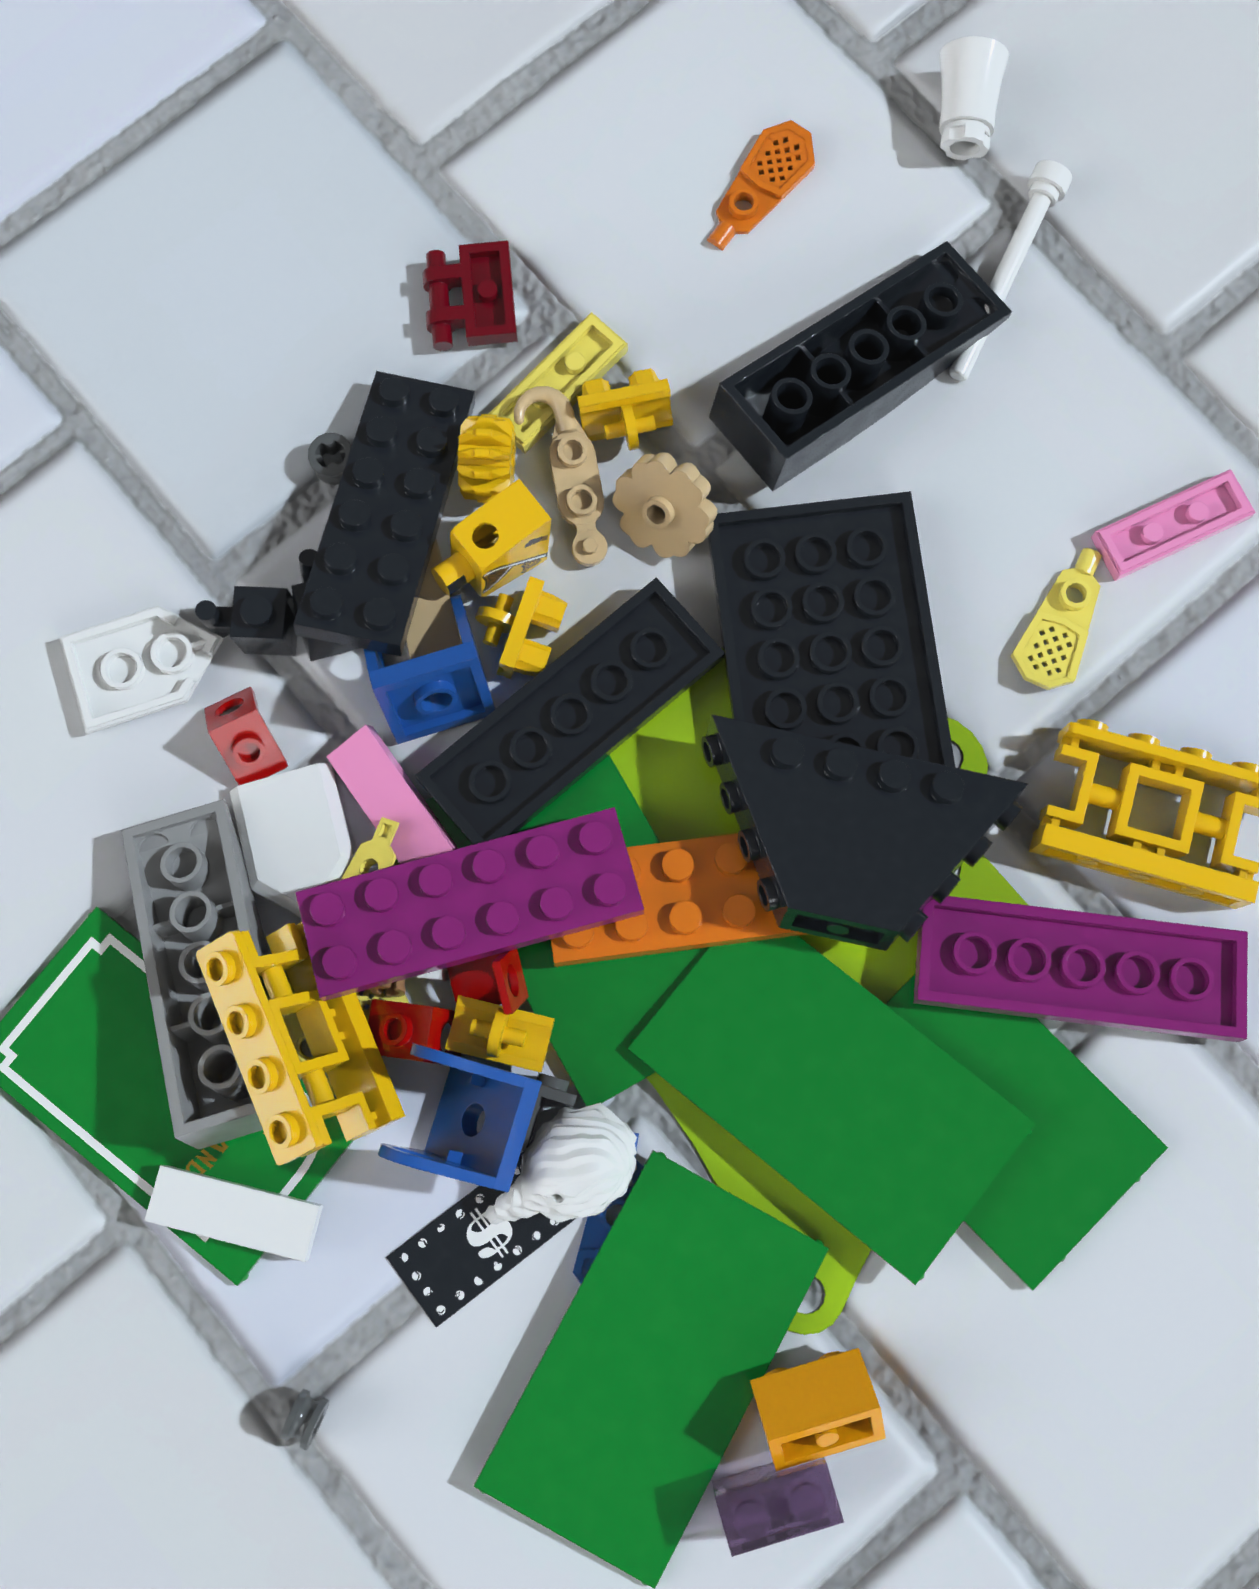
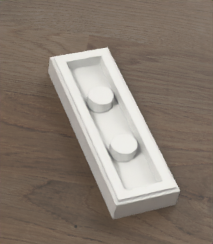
(234, 1213)

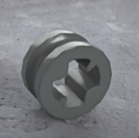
(330, 444)
(304, 1419)

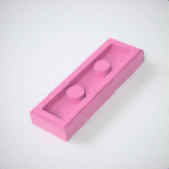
(1172, 525)
(387, 792)

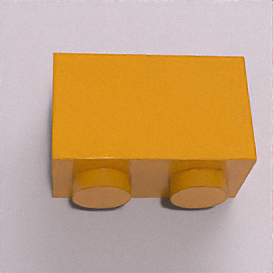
(818, 1408)

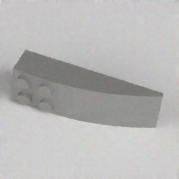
(185, 894)

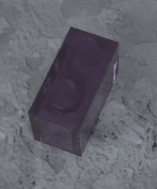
(773, 1506)

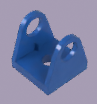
(409, 687)
(453, 1143)

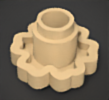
(664, 505)

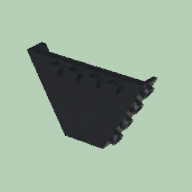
(851, 833)

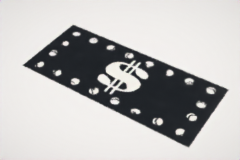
(466, 1253)

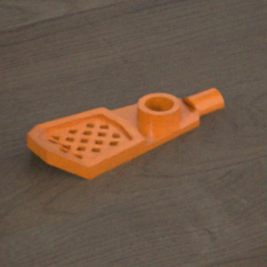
(757, 188)

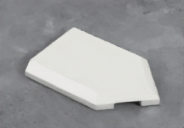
(136, 665)
(292, 832)

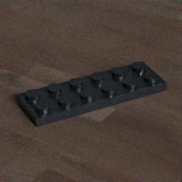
(385, 515)
(570, 716)

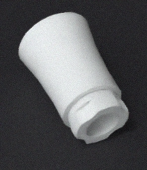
(969, 94)

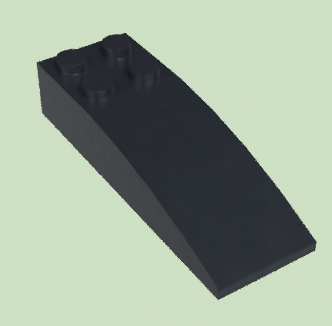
(854, 365)

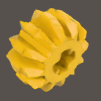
(485, 456)

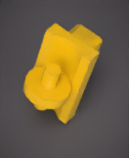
(625, 410)
(536, 609)
(488, 1033)

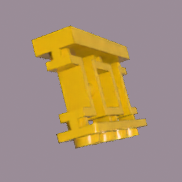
(1144, 855)
(267, 1057)

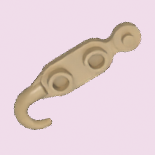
(573, 473)

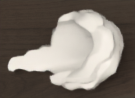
(571, 1167)

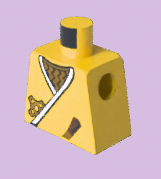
(496, 543)

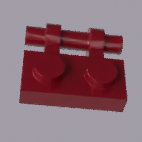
(486, 290)

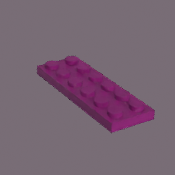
(468, 904)
(1083, 968)

